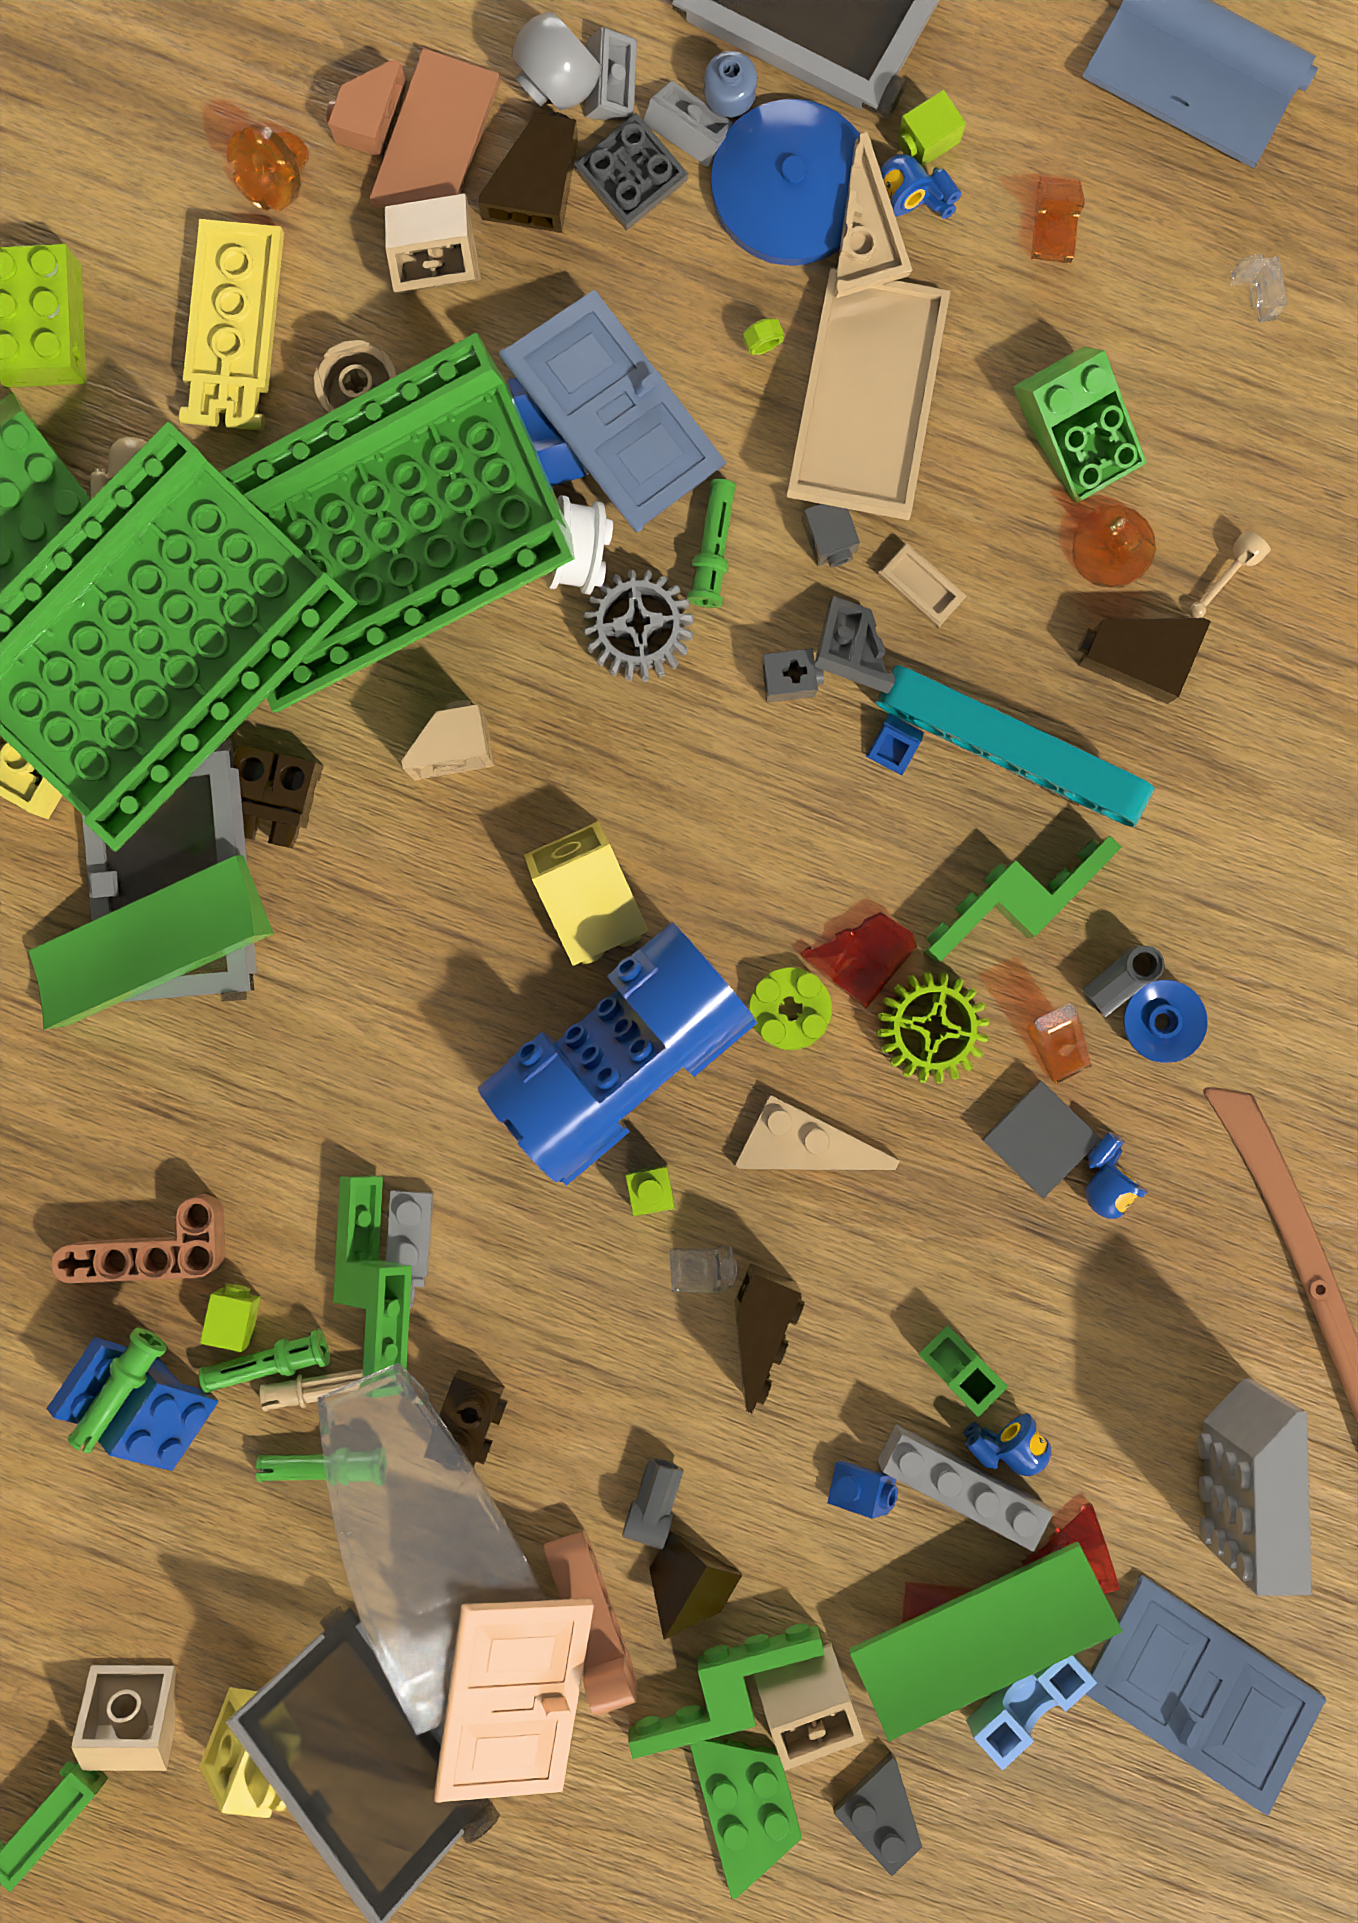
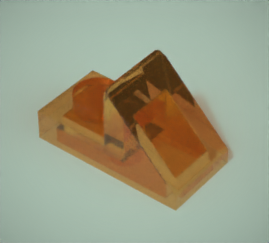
(1056, 219)
(1060, 1043)

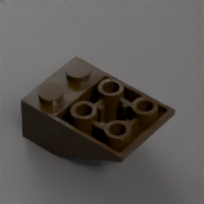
(763, 1313)

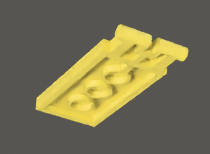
(231, 322)

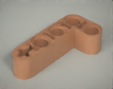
(139, 1251)
(607, 1665)

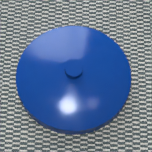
(785, 181)

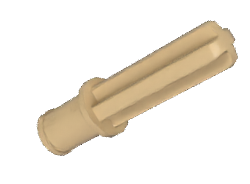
(304, 1390)

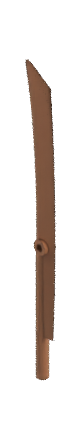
(1261, 1153)

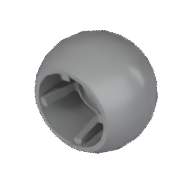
(554, 62)

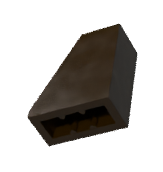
(534, 176)
(1144, 653)

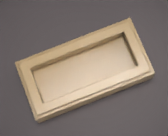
(921, 585)

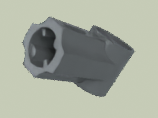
(1120, 981)
(651, 1512)

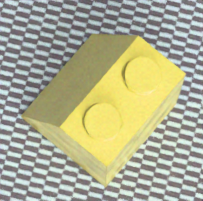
(586, 894)

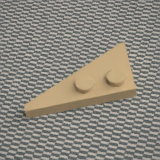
(870, 239)
(795, 1140)

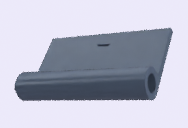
(1202, 71)

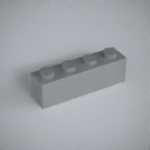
(964, 1487)

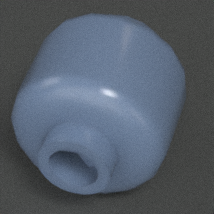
(730, 84)

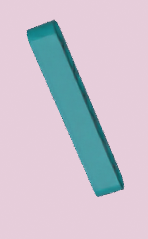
(1017, 746)

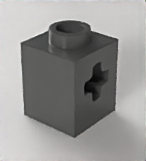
(830, 534)
(781, 688)

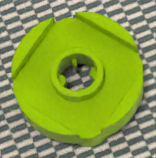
(804, 989)

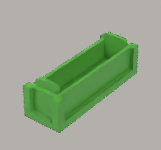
(48, 1822)

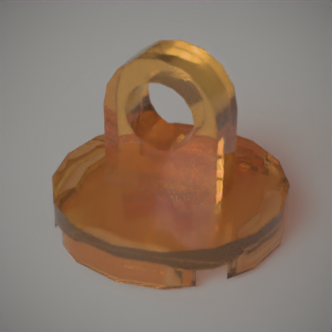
(267, 165)
(1113, 546)

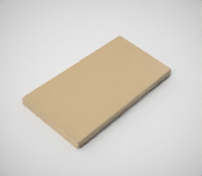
(869, 398)

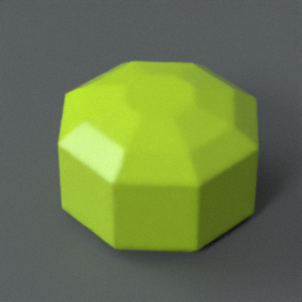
(763, 336)

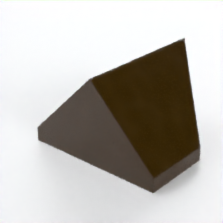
(689, 1584)

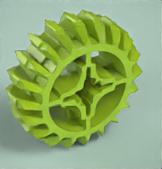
(928, 1046)

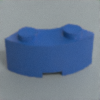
(554, 453)

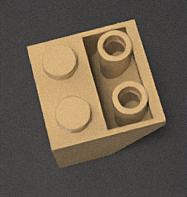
(430, 244)
(809, 1709)

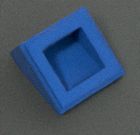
(895, 744)

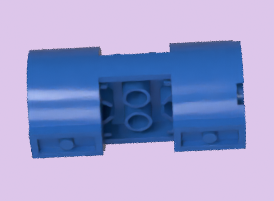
(572, 1093)

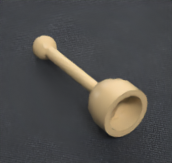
(1247, 551)

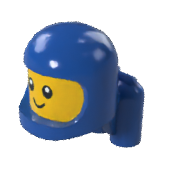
(911, 186)
(1111, 1187)
(1016, 1445)

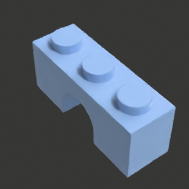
(1008, 1716)

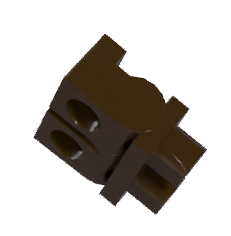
(276, 790)

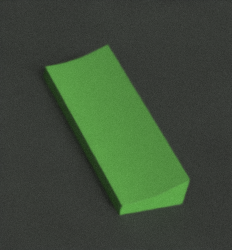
(149, 942)
(984, 1640)

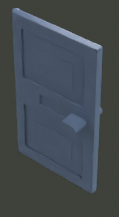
(613, 409)
(1204, 1695)

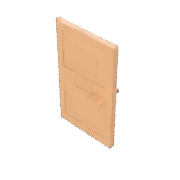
(512, 1698)

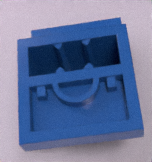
(153, 1421)

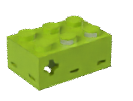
(41, 317)

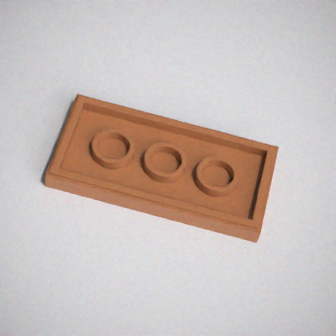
(435, 131)

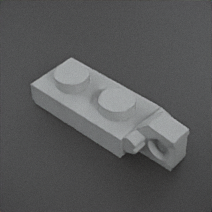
(410, 1233)

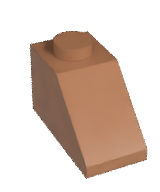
(367, 108)

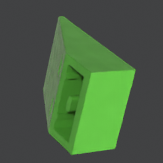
(1081, 422)

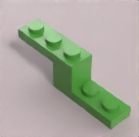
(1021, 897)
(369, 1282)
(725, 1690)

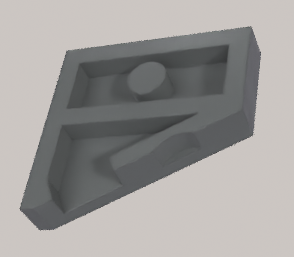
(852, 646)
(881, 1816)

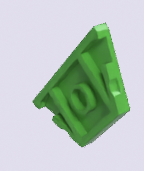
(746, 1807)

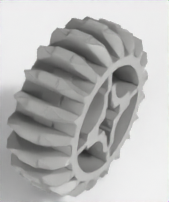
(653, 622)

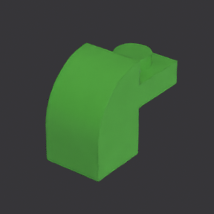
(963, 1371)

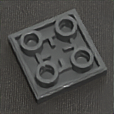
(631, 171)
(1041, 1139)

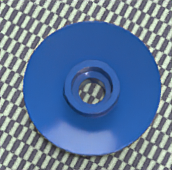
(1185, 1021)

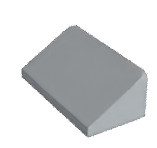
(616, 83)
(687, 122)

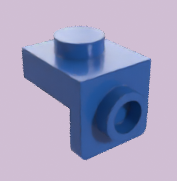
(862, 1490)

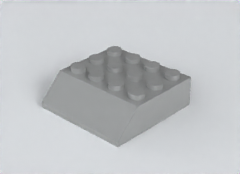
(1258, 1490)

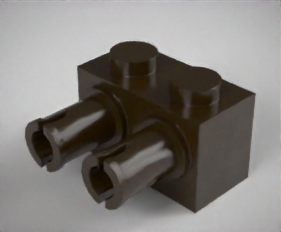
(470, 1410)

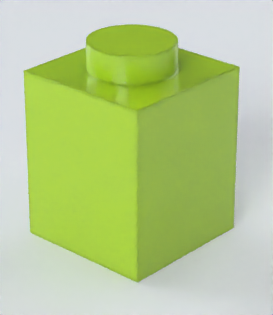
(931, 129)
(650, 1190)
(230, 1318)

